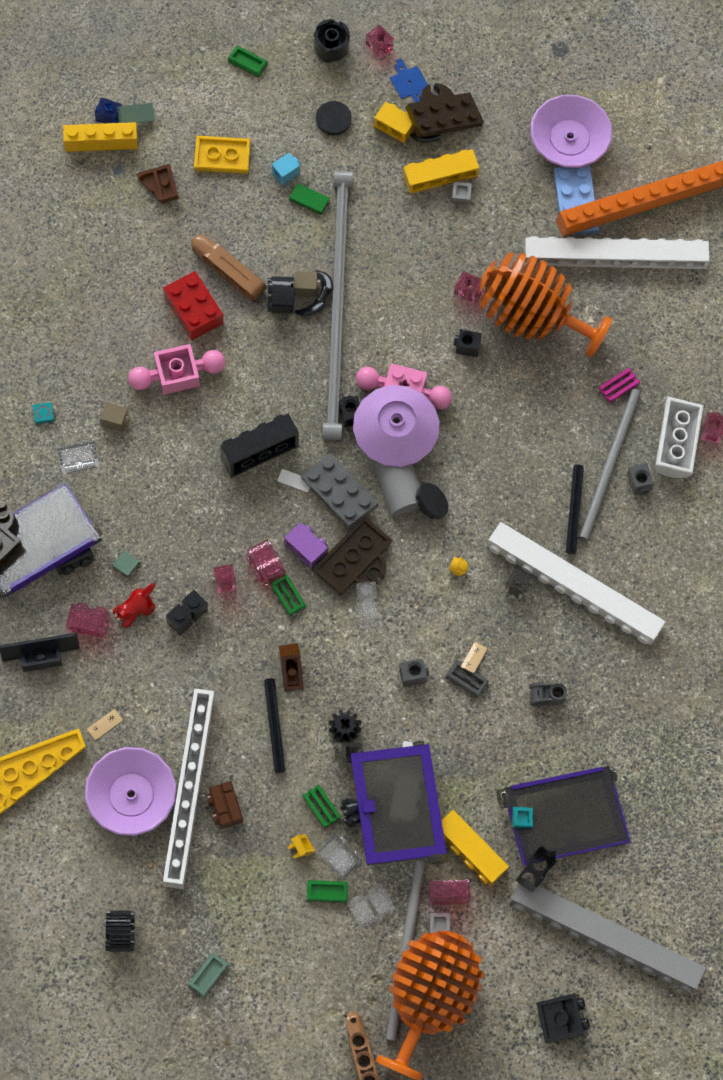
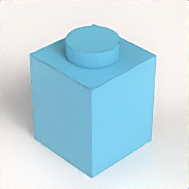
(286, 168)

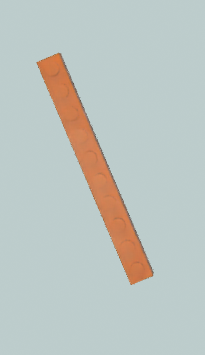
(640, 199)

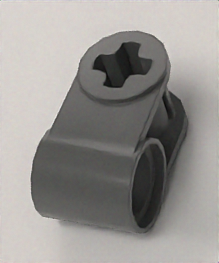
(546, 694)

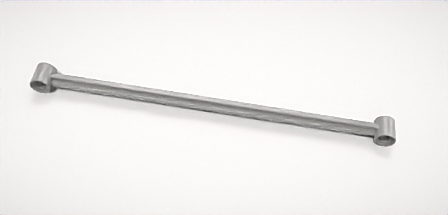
(332, 429)

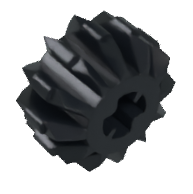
(337, 722)

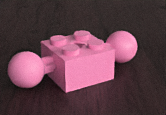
(368, 379)
(176, 380)

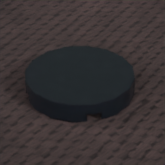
(333, 118)
(432, 501)

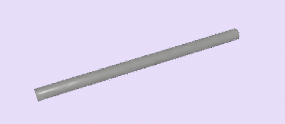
(609, 465)
(407, 936)

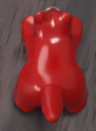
(138, 603)

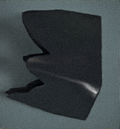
(549, 856)

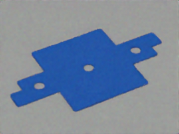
(401, 80)

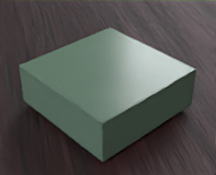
(126, 564)

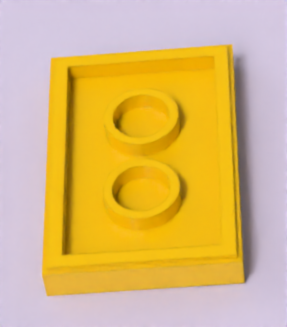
(222, 154)

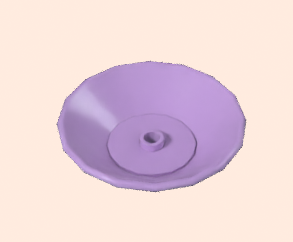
(575, 118)
(393, 442)
(125, 772)

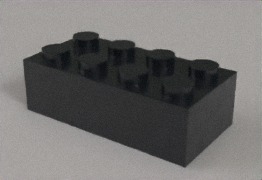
(259, 445)

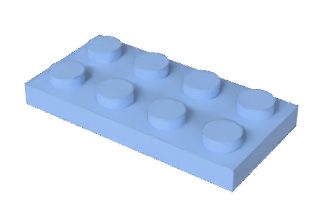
(574, 189)

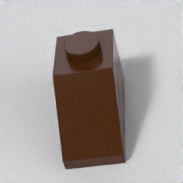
(291, 666)

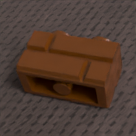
(225, 805)

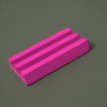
(615, 379)

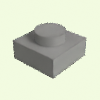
(461, 192)
(439, 921)

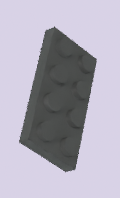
(339, 491)

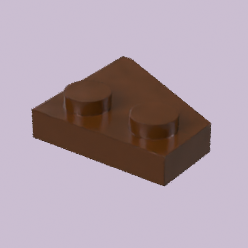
(160, 183)

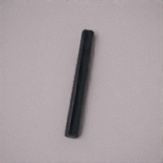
(574, 511)
(274, 725)

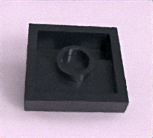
(563, 1018)

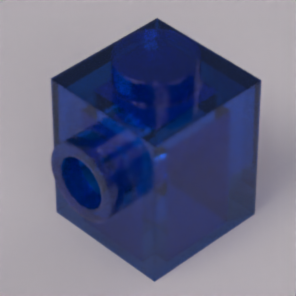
(107, 111)

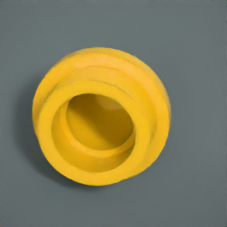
(458, 566)

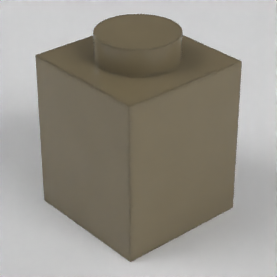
(306, 284)
(114, 417)

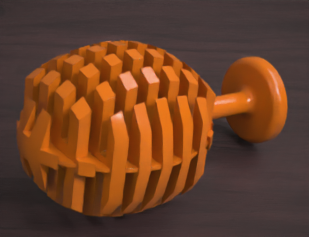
(533, 301)
(433, 990)

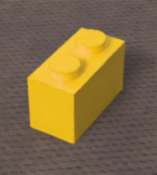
(394, 122)

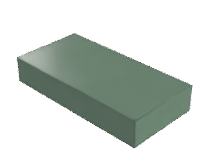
(136, 113)
(208, 975)

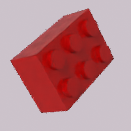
(193, 305)

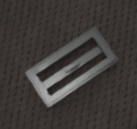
(450, 676)

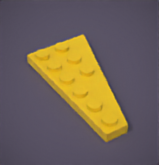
(34, 764)

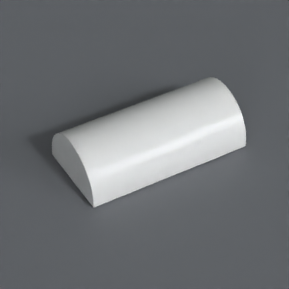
(678, 438)

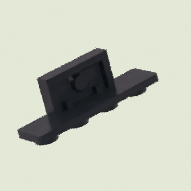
(40, 652)

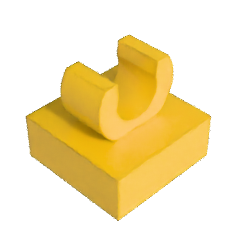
(302, 845)

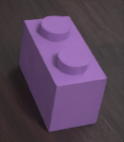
(306, 545)

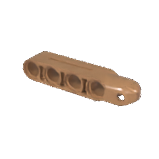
(228, 267)
(357, 1030)

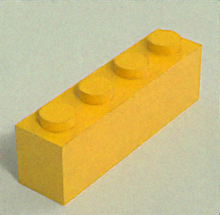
(100, 137)
(440, 171)
(472, 849)

